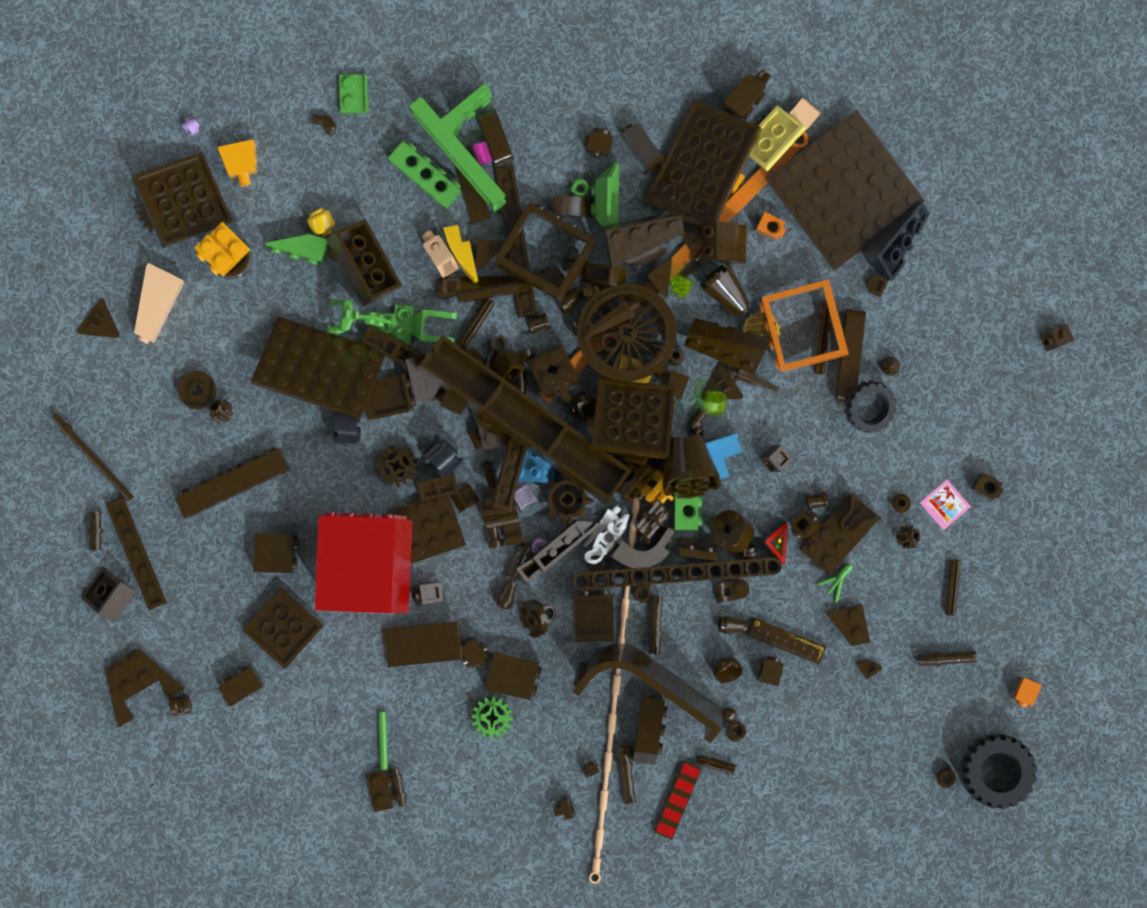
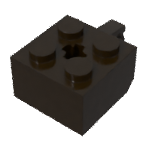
(746, 94)
(561, 381)

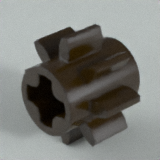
(221, 411)
(908, 537)

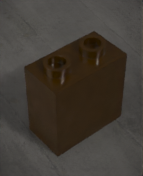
(275, 553)

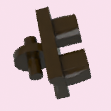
(652, 519)

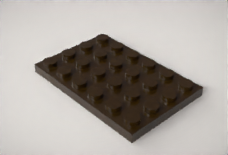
(703, 164)
(318, 368)

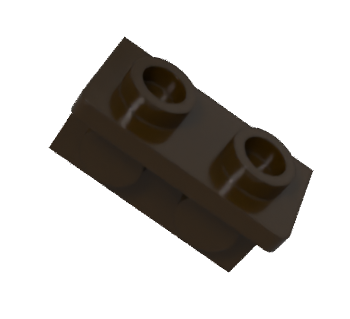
(698, 548)

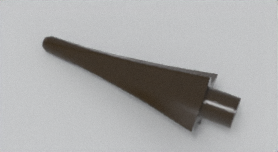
(745, 377)

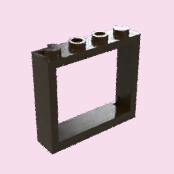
(532, 279)

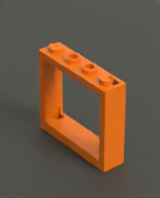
(774, 342)

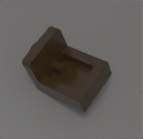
(1056, 337)

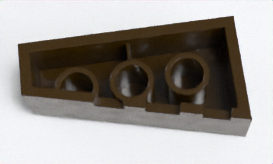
(640, 235)
(727, 344)

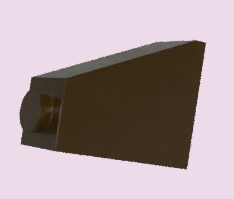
(642, 147)

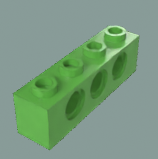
(406, 151)
(684, 522)

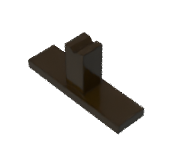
(691, 269)

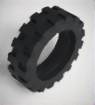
(857, 394)

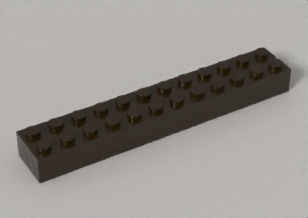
(523, 419)

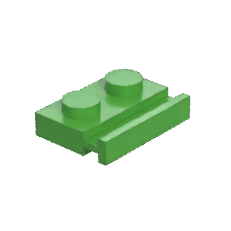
(353, 94)

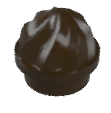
(890, 366)

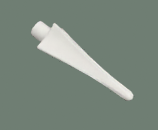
(609, 517)

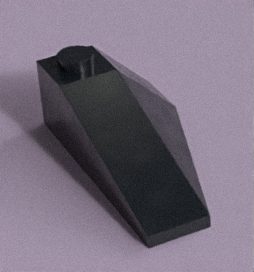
(890, 245)

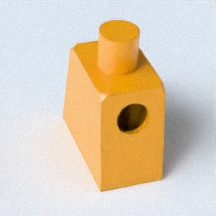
(240, 160)

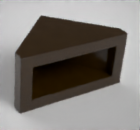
(486, 251)
(661, 278)

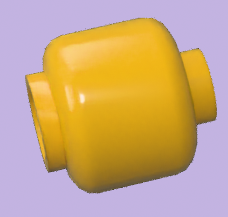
(321, 222)

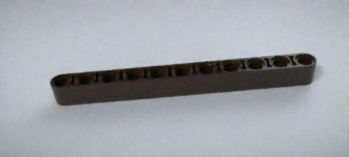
(685, 569)

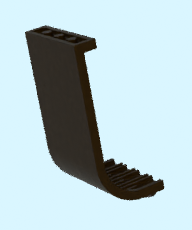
(655, 675)

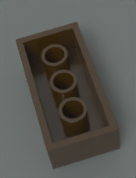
(364, 262)

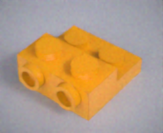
(221, 250)

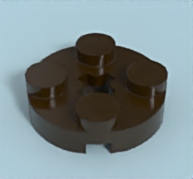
(206, 384)

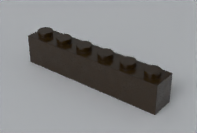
(232, 483)

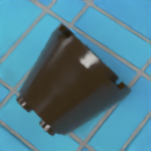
(689, 469)

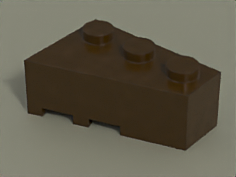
(649, 730)

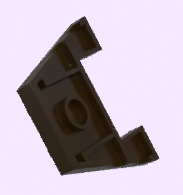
(132, 676)

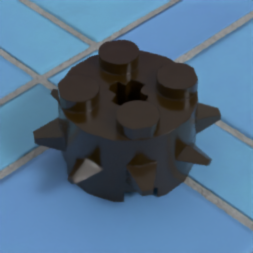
(559, 508)

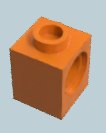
(768, 218)
(1026, 692)

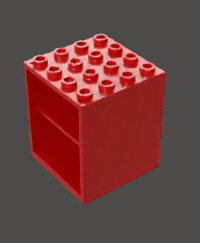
(363, 563)

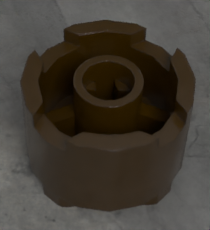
(731, 531)

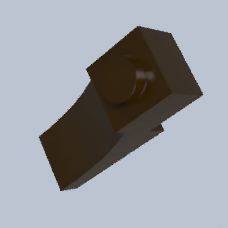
(389, 345)

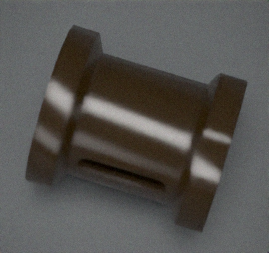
(545, 324)
(817, 500)

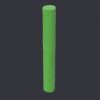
(383, 740)

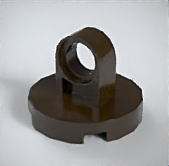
(534, 617)

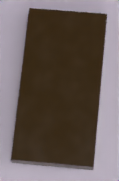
(423, 644)

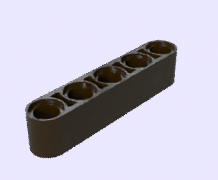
(850, 364)

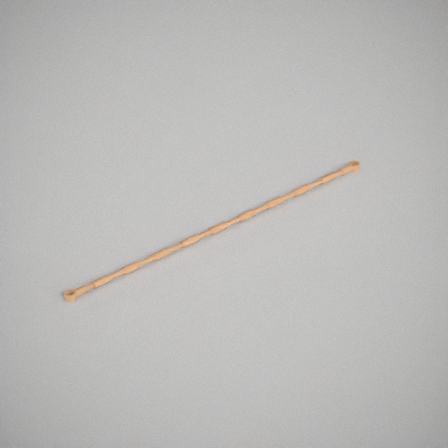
(612, 717)

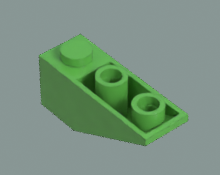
(305, 246)

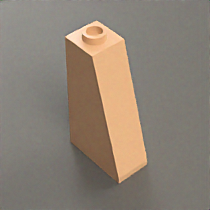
(157, 298)

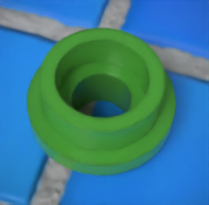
(582, 182)

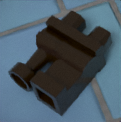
(496, 518)

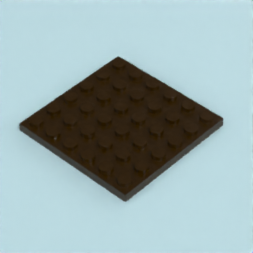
(844, 189)

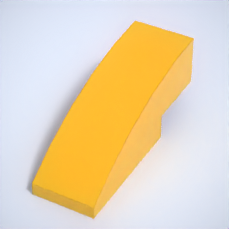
(461, 251)

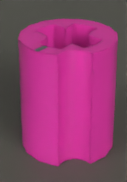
(482, 153)

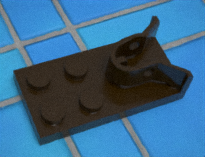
(840, 534)

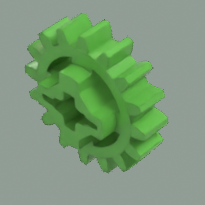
(483, 717)

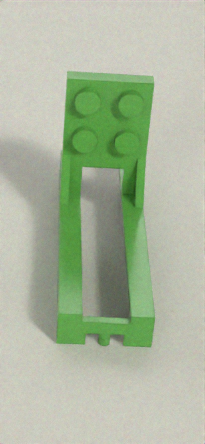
(445, 133)

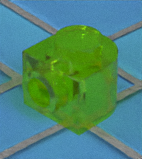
(680, 285)
(715, 403)

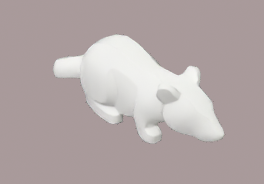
(606, 540)

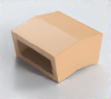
(805, 113)

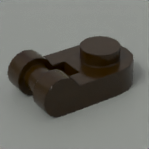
(738, 588)

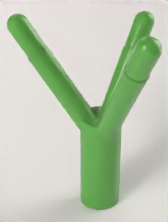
(838, 580)

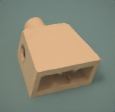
(439, 254)

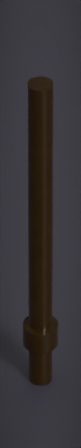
(67, 430)

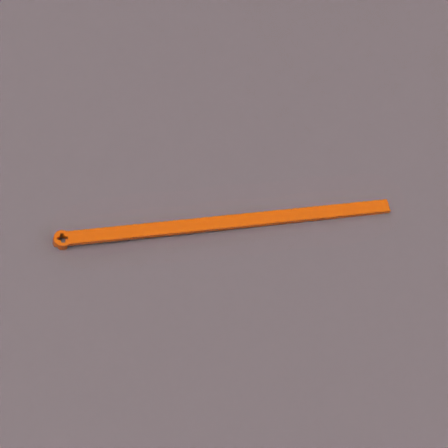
(684, 256)

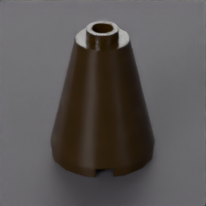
(726, 289)

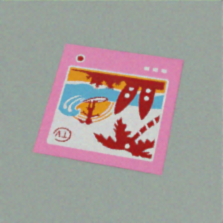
(945, 504)

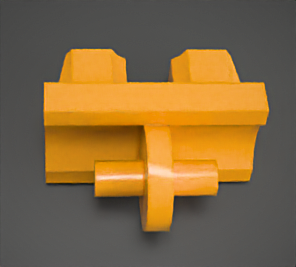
(657, 492)

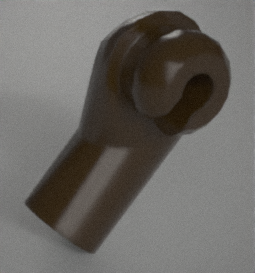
(326, 121)
(696, 423)

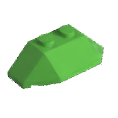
(606, 196)

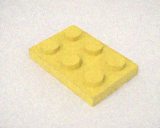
(777, 135)

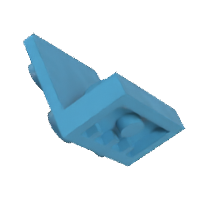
(536, 469)

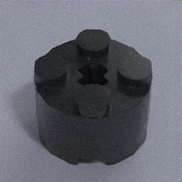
(345, 429)
(442, 456)

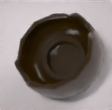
(727, 669)

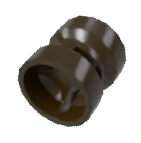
(180, 705)

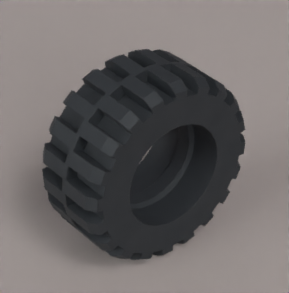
(1017, 789)

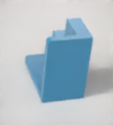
(721, 449)

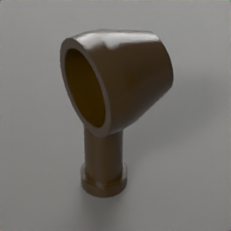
(674, 362)

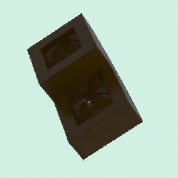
(572, 206)

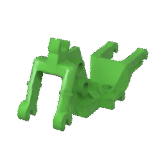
(401, 323)

